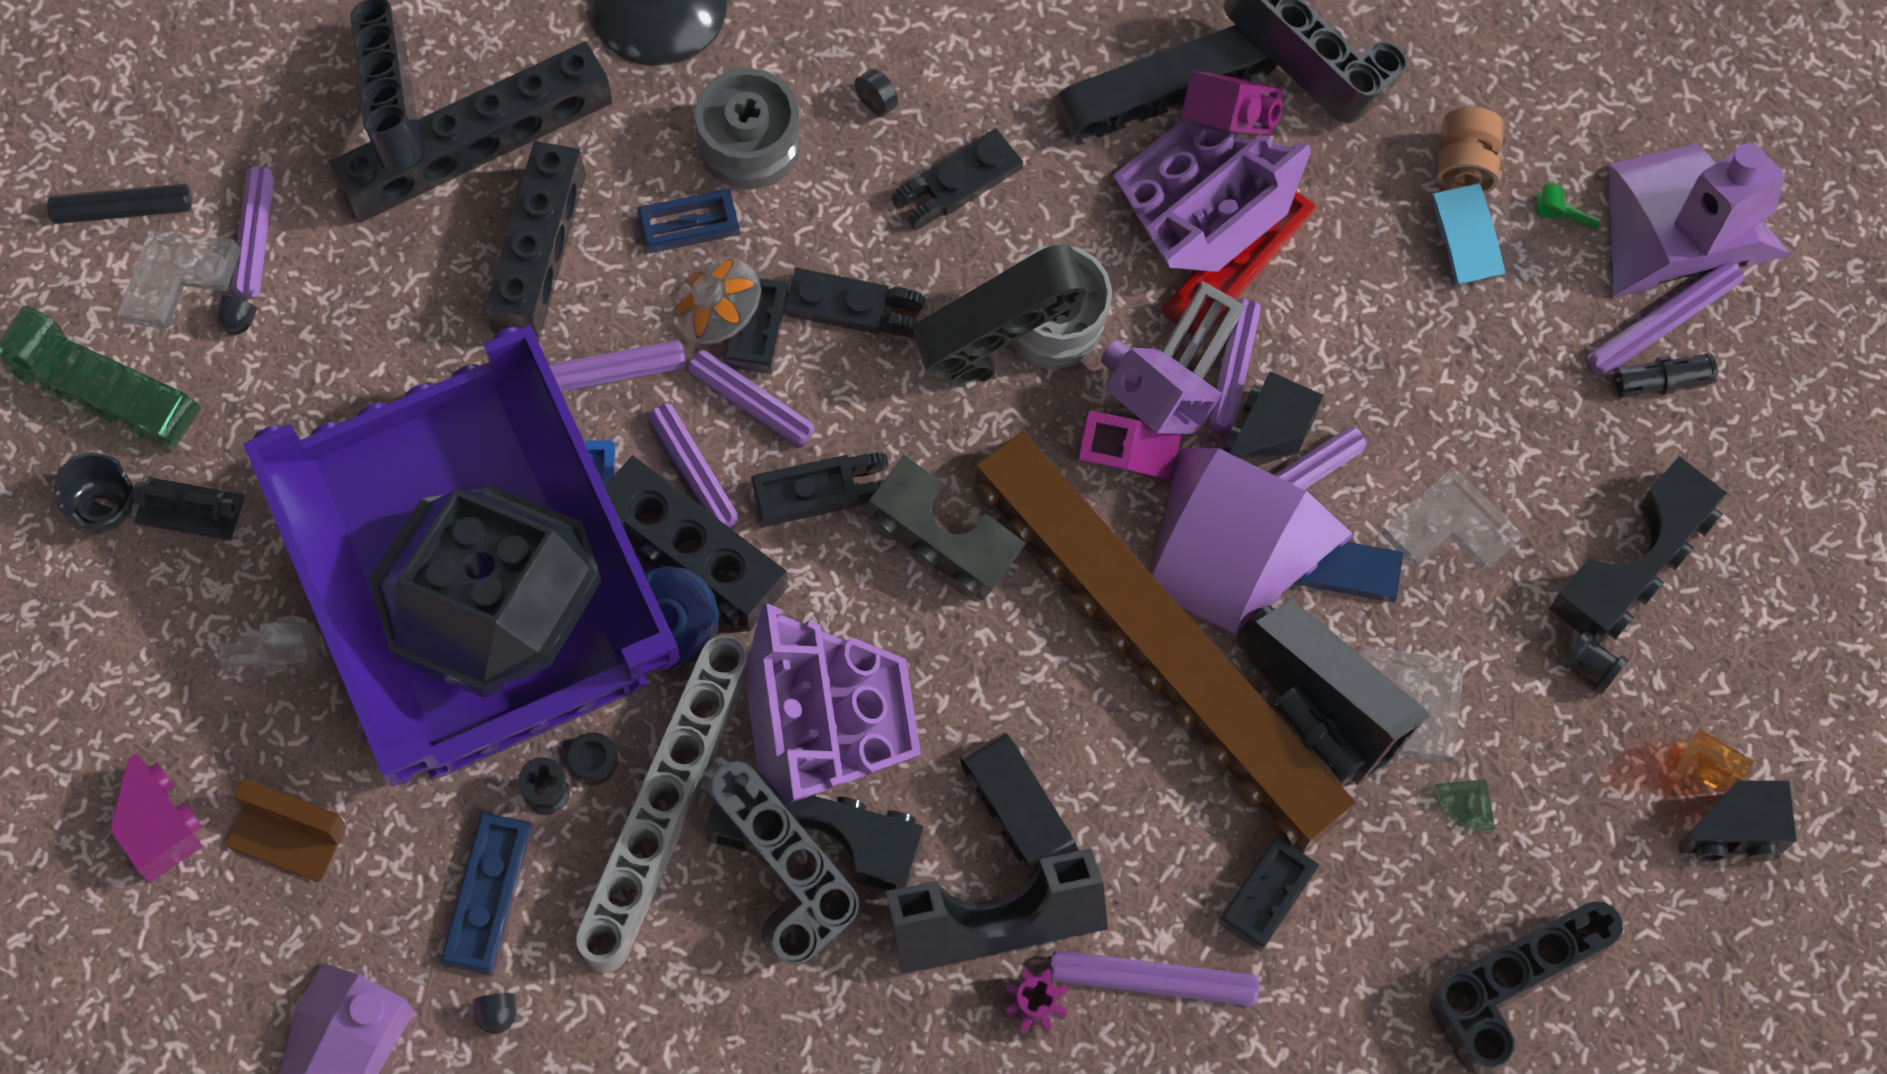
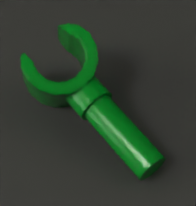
(1551, 205)

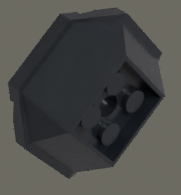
(492, 626)

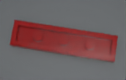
(1242, 269)

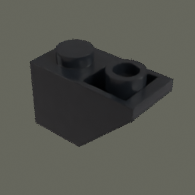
(1276, 422)
(1747, 819)

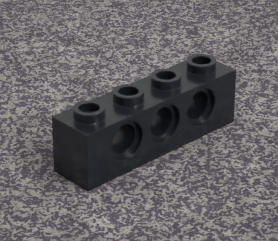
(536, 238)
(641, 490)

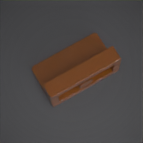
(285, 831)

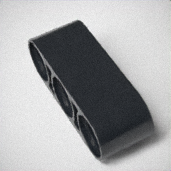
(1018, 801)

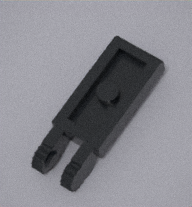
(959, 178)
(851, 303)
(815, 487)

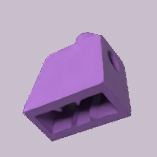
(1744, 189)
(1158, 389)

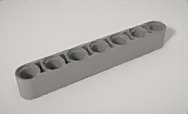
(659, 826)

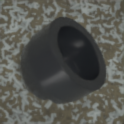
(234, 314)
(495, 1012)

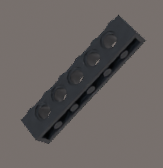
(478, 130)

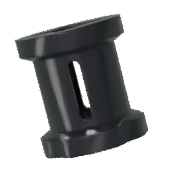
(1594, 661)
(534, 774)

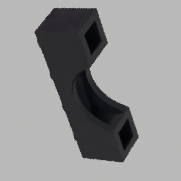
(1674, 511)
(879, 844)
(1056, 903)

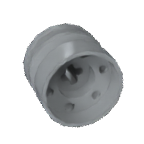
(1076, 330)

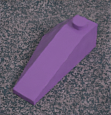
(344, 1025)

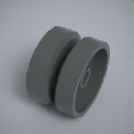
(748, 128)

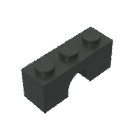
(904, 511)

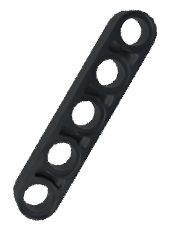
(1156, 82)
(385, 85)

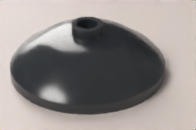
(657, 29)

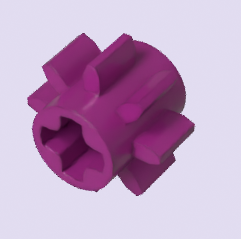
(1044, 1013)

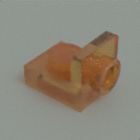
(1714, 760)

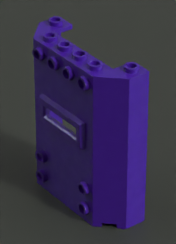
(355, 486)

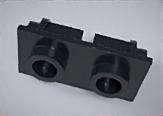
(187, 508)

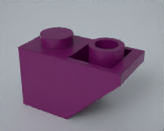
(1232, 103)
(1127, 446)
(149, 823)

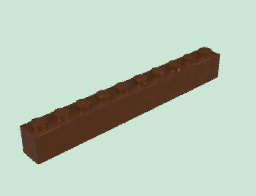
(1163, 643)

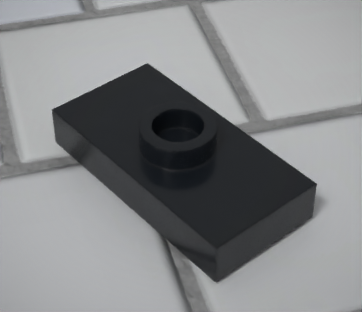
(757, 343)
(1268, 894)

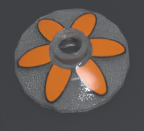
(717, 300)

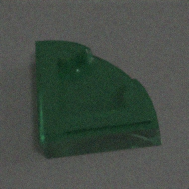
(1467, 803)

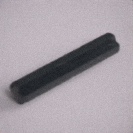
(119, 203)

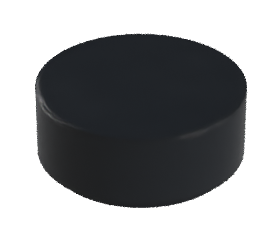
(876, 92)
(592, 758)

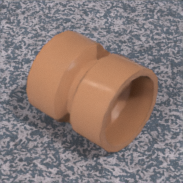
(1470, 149)

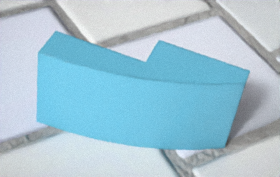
(1468, 234)

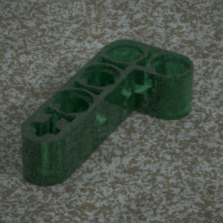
(41, 352)

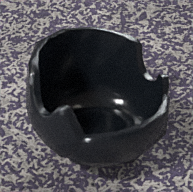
(88, 479)

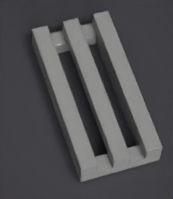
(1220, 337)

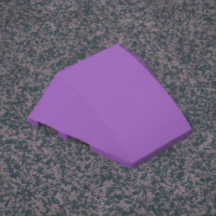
(1210, 192)
(1643, 207)
(1237, 537)
(824, 707)

